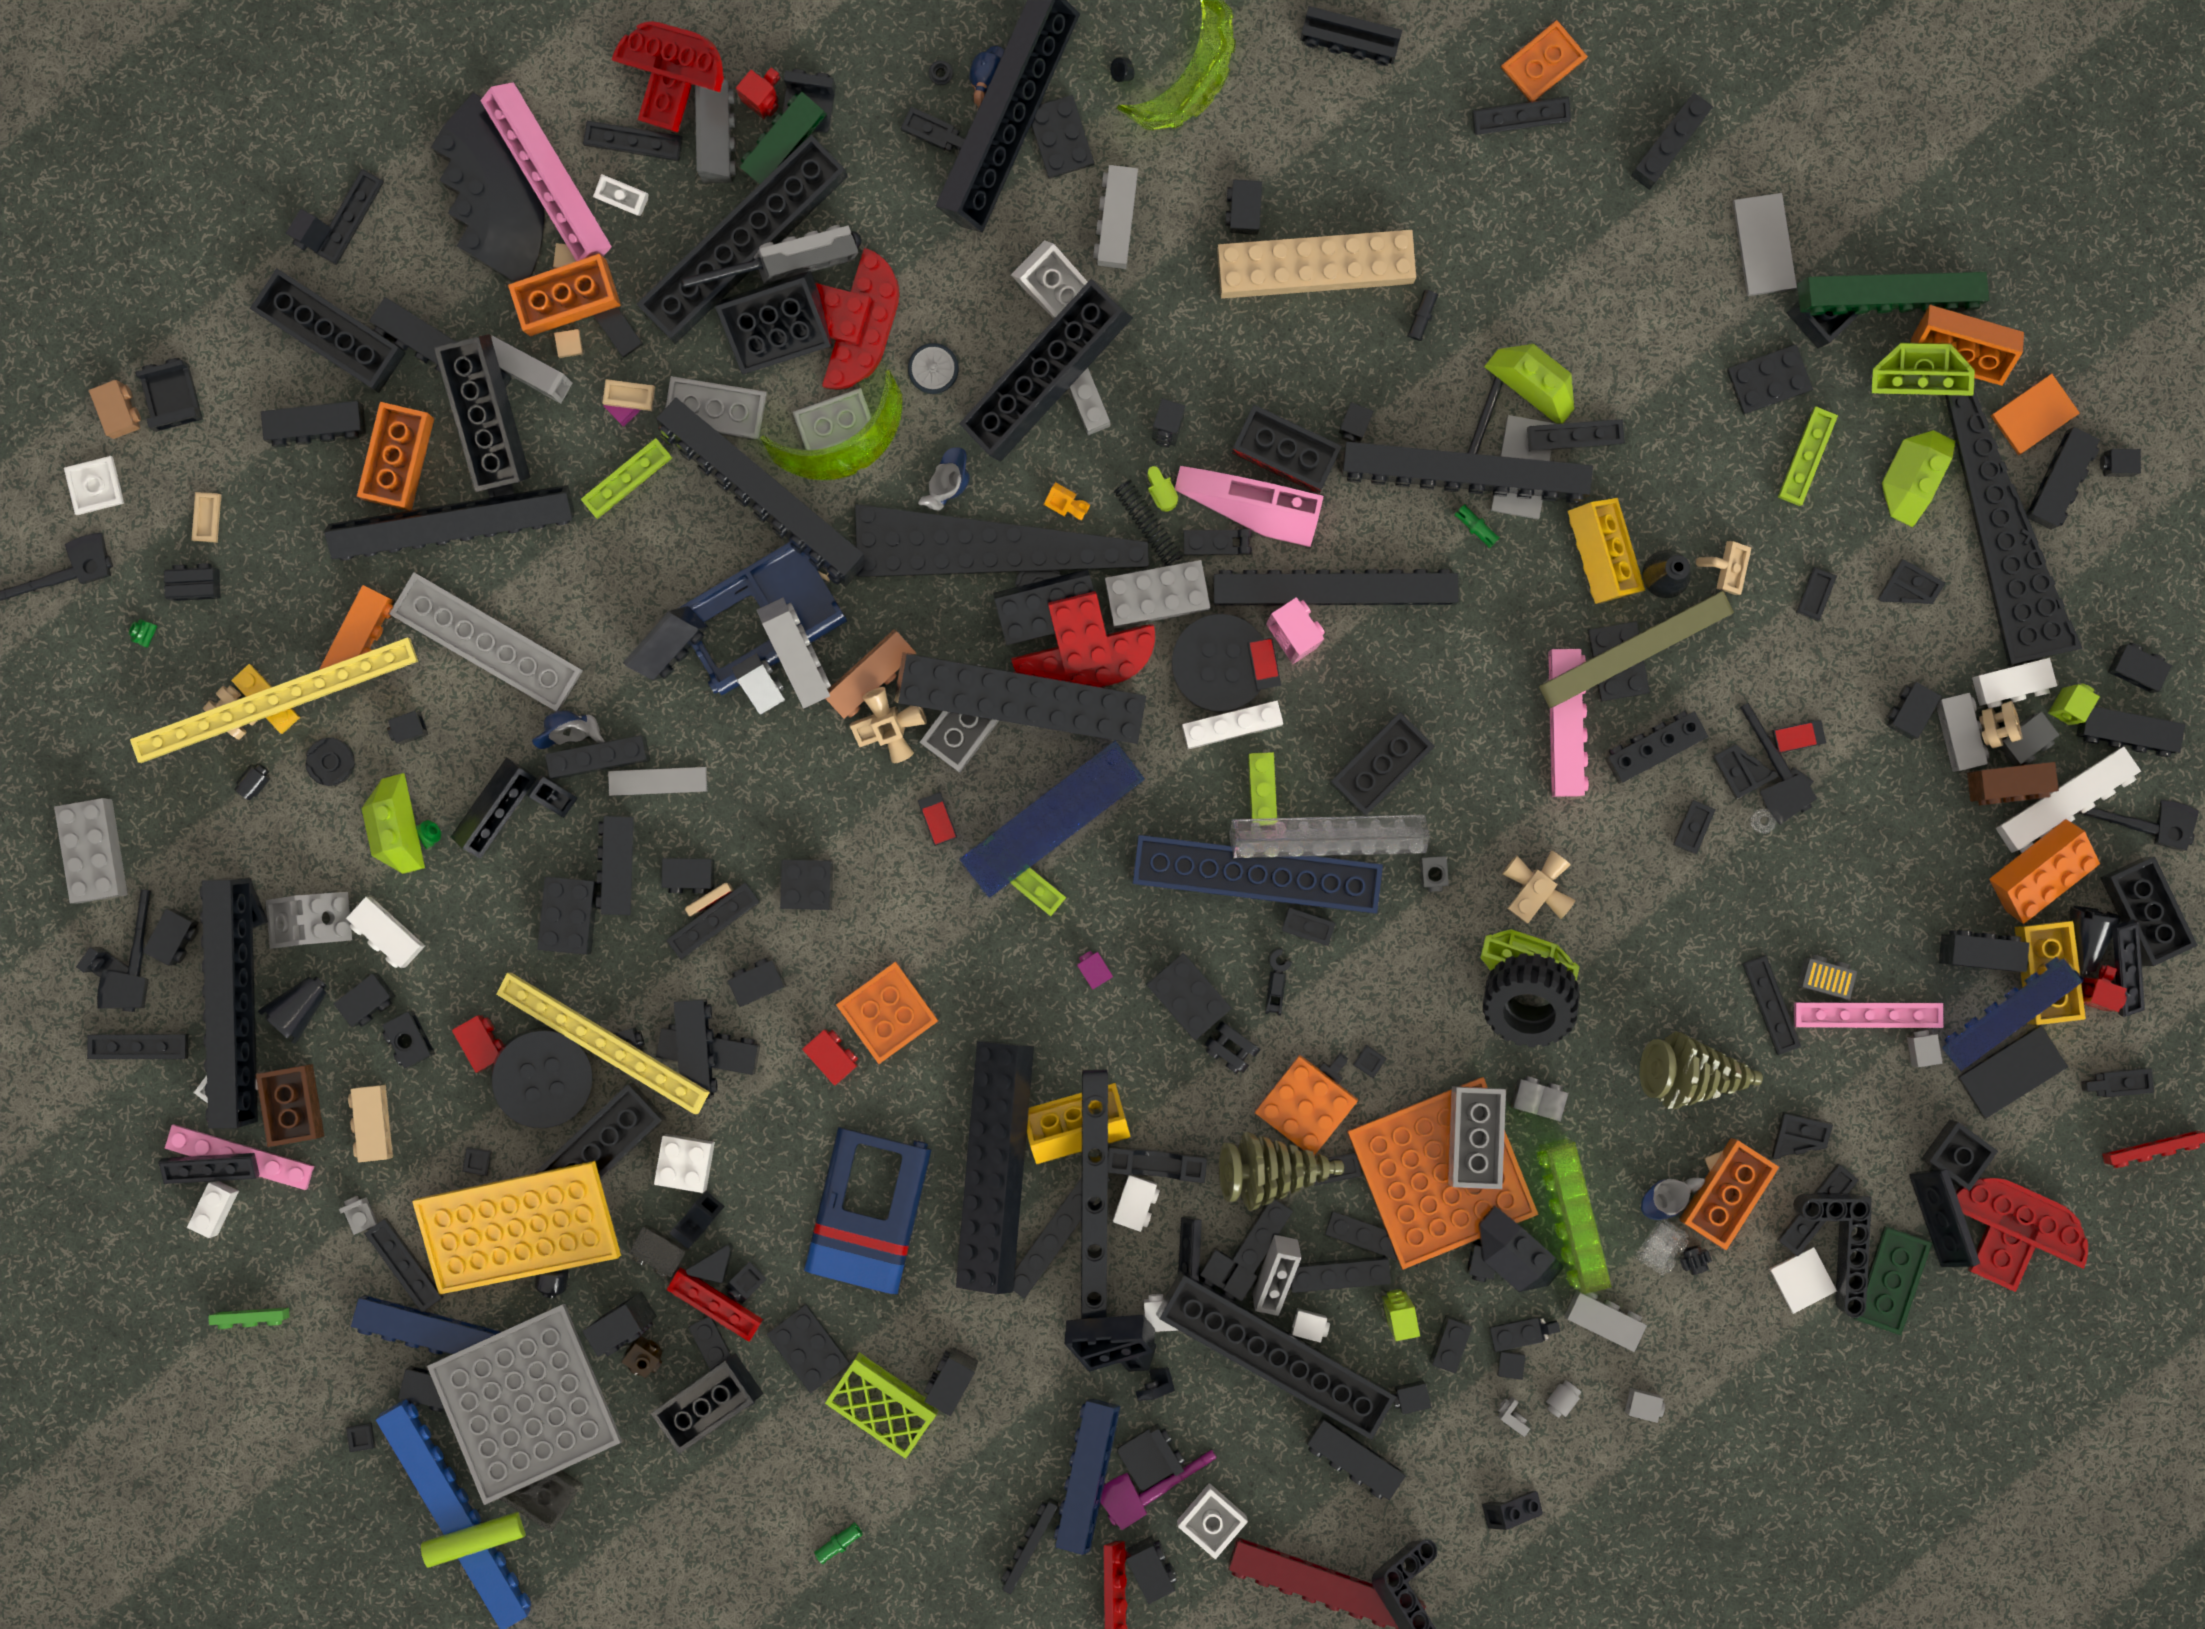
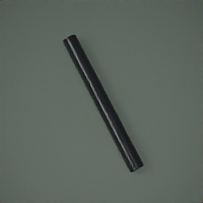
(1485, 416)

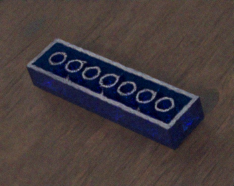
(1051, 820)

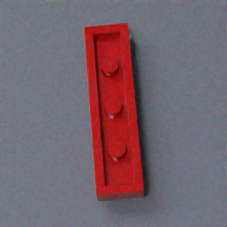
(2164, 1146)
(714, 1304)
(1114, 1585)

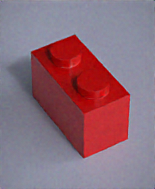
(478, 1042)
(831, 1056)

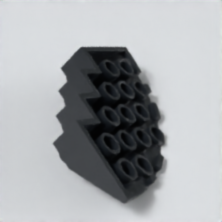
(493, 194)

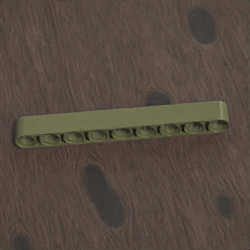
(1636, 649)

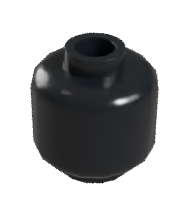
(552, 1283)

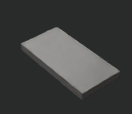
(1764, 244)
(724, 407)
(1516, 446)

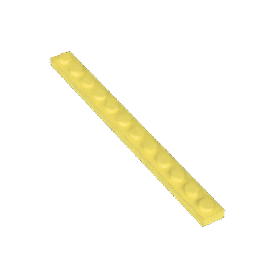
(274, 700)

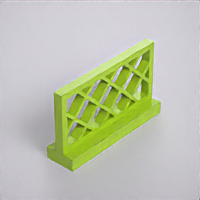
(889, 1386)

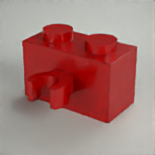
(759, 92)
(2102, 993)

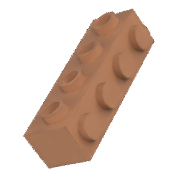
(868, 674)

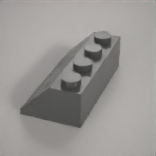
(713, 134)

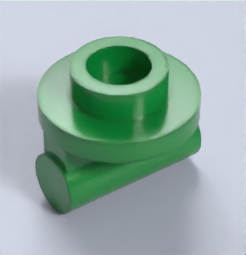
(142, 632)
(428, 833)

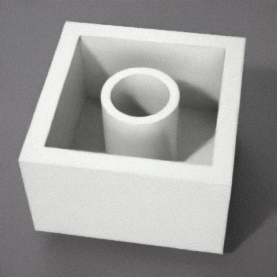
(684, 1163)
(1212, 1521)

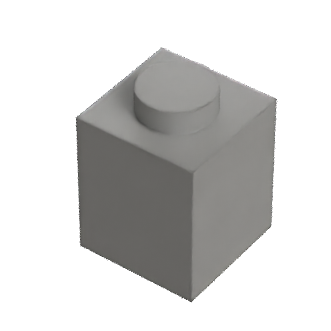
(1924, 1049)
(1645, 1405)

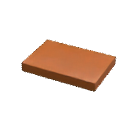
(1544, 61)
(2035, 414)

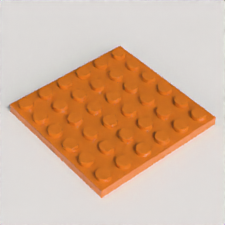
(1408, 1178)

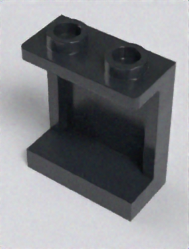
(169, 394)

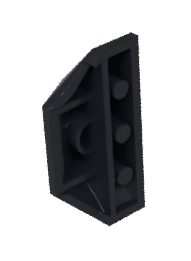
(1516, 1253)

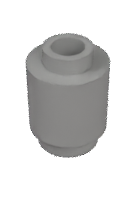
(1563, 1399)

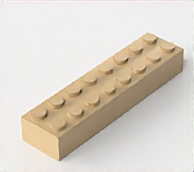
(1316, 264)

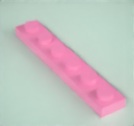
(1869, 1015)
(270, 1165)

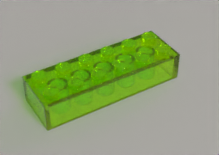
(1574, 1215)

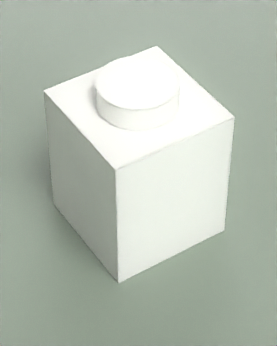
(1310, 1325)

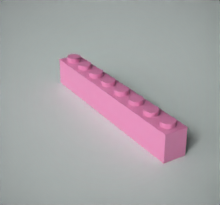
(545, 171)

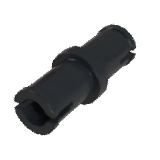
(1422, 315)

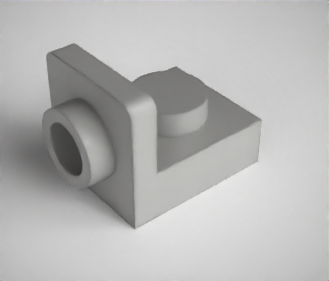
(358, 1214)
(1515, 1421)

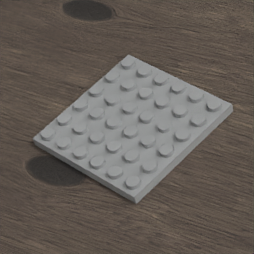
(524, 1404)

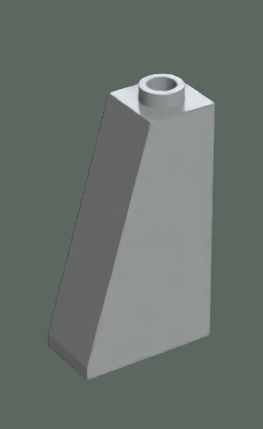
(531, 371)

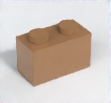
(115, 409)

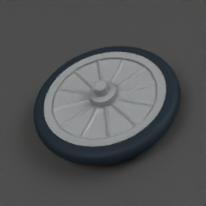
(933, 368)

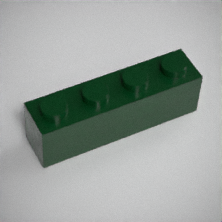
(783, 138)

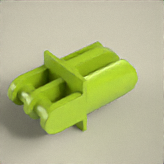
(1162, 490)

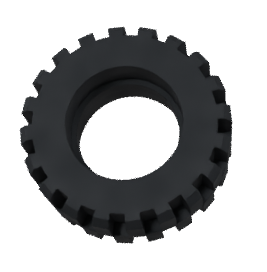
(1527, 1023)

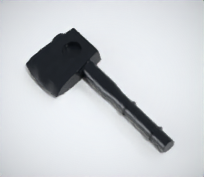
(88, 564)
(1793, 792)
(2173, 827)
(128, 990)

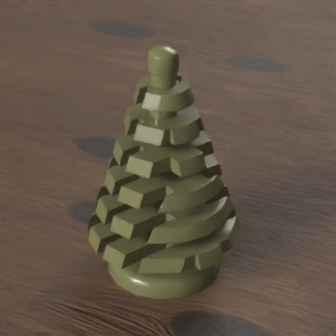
(1690, 1072)
(1269, 1170)

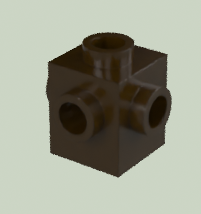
(643, 1357)

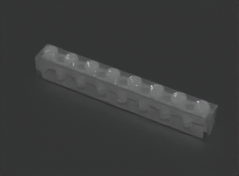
(1329, 836)

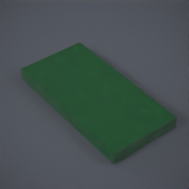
(1894, 1279)

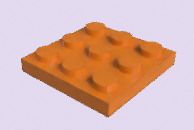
(887, 1012)
(1306, 1105)

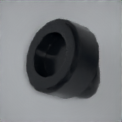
(1122, 69)

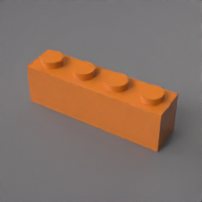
(359, 627)

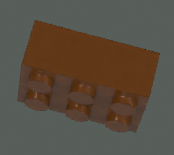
(2013, 783)
(290, 1105)

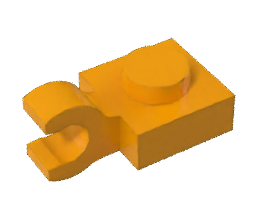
(1062, 501)

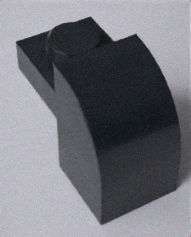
(697, 1220)

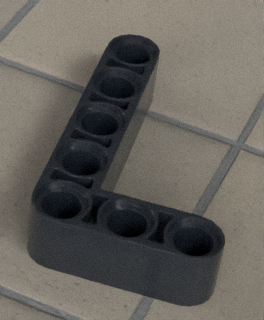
(1846, 1243)
(1399, 1587)

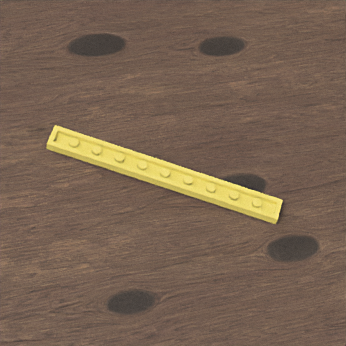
(603, 1043)

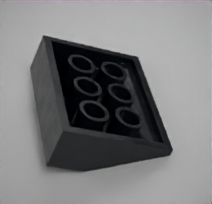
(775, 322)

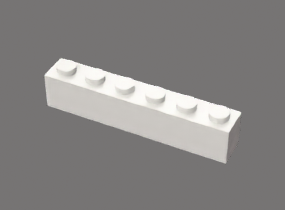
(2071, 798)

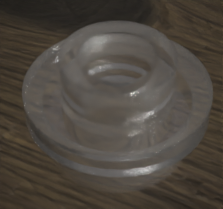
(1755, 821)

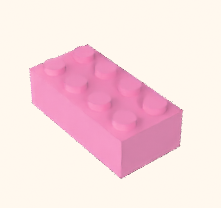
(1295, 630)

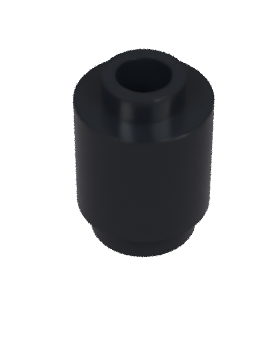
(252, 781)

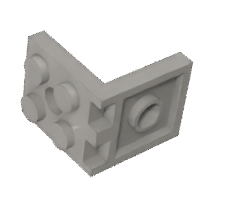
(299, 919)

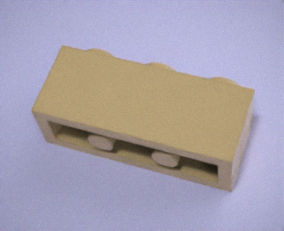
(370, 1123)

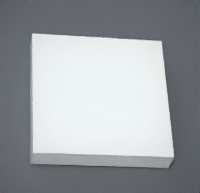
(93, 485)
(1802, 1280)

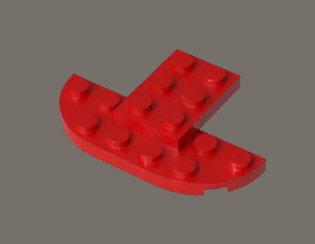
(676, 63)
(859, 321)
(1084, 648)
(2016, 1225)

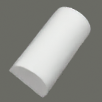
(621, 195)

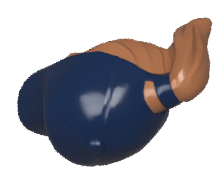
(983, 70)

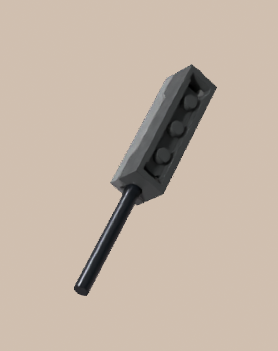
(792, 256)

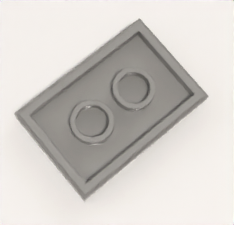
(832, 420)

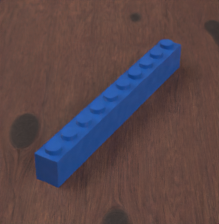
(452, 1511)

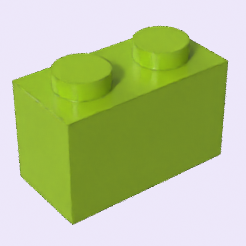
(2074, 704)

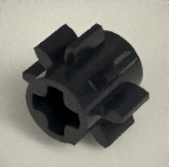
(1695, 1260)

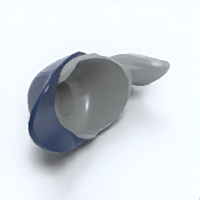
(948, 480)
(559, 721)
(1668, 1197)

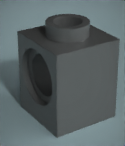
(1439, 863)

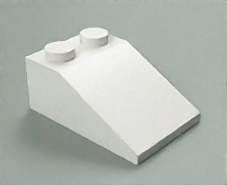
(1049, 278)

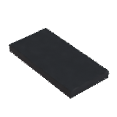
(2012, 1071)
(1944, 1218)

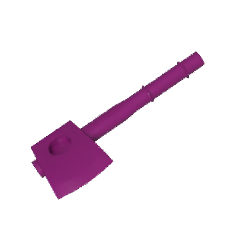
(1125, 1503)

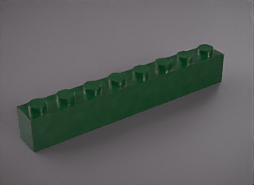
(1892, 291)

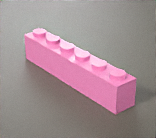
(1567, 732)

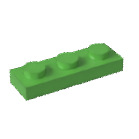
(249, 1317)

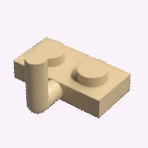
(1732, 567)

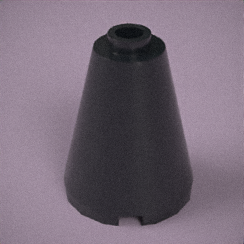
(1666, 574)
(2092, 935)
(295, 1007)

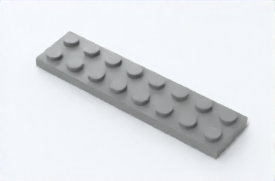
(485, 642)

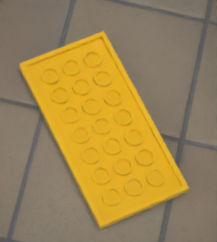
(517, 1228)

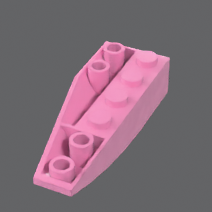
(1258, 505)

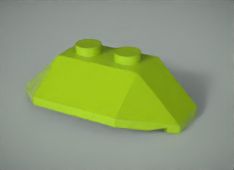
(1924, 370)
(1536, 379)
(1916, 475)
(392, 825)
(1512, 943)

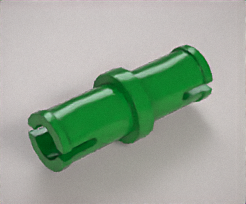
(1477, 526)
(838, 1543)

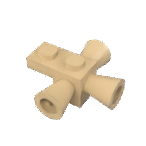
(887, 725)
(1538, 887)

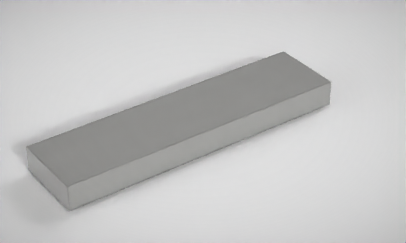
(657, 781)

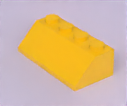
(1606, 550)
(1056, 1126)

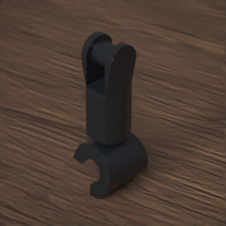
(1276, 982)

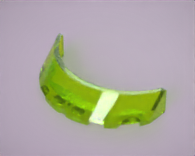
(1200, 80)
(852, 454)

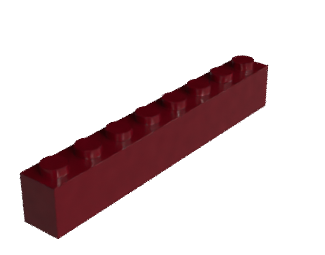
(1310, 1581)

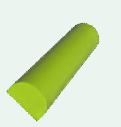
(472, 1539)

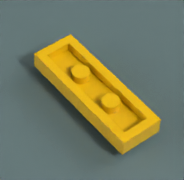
(251, 682)

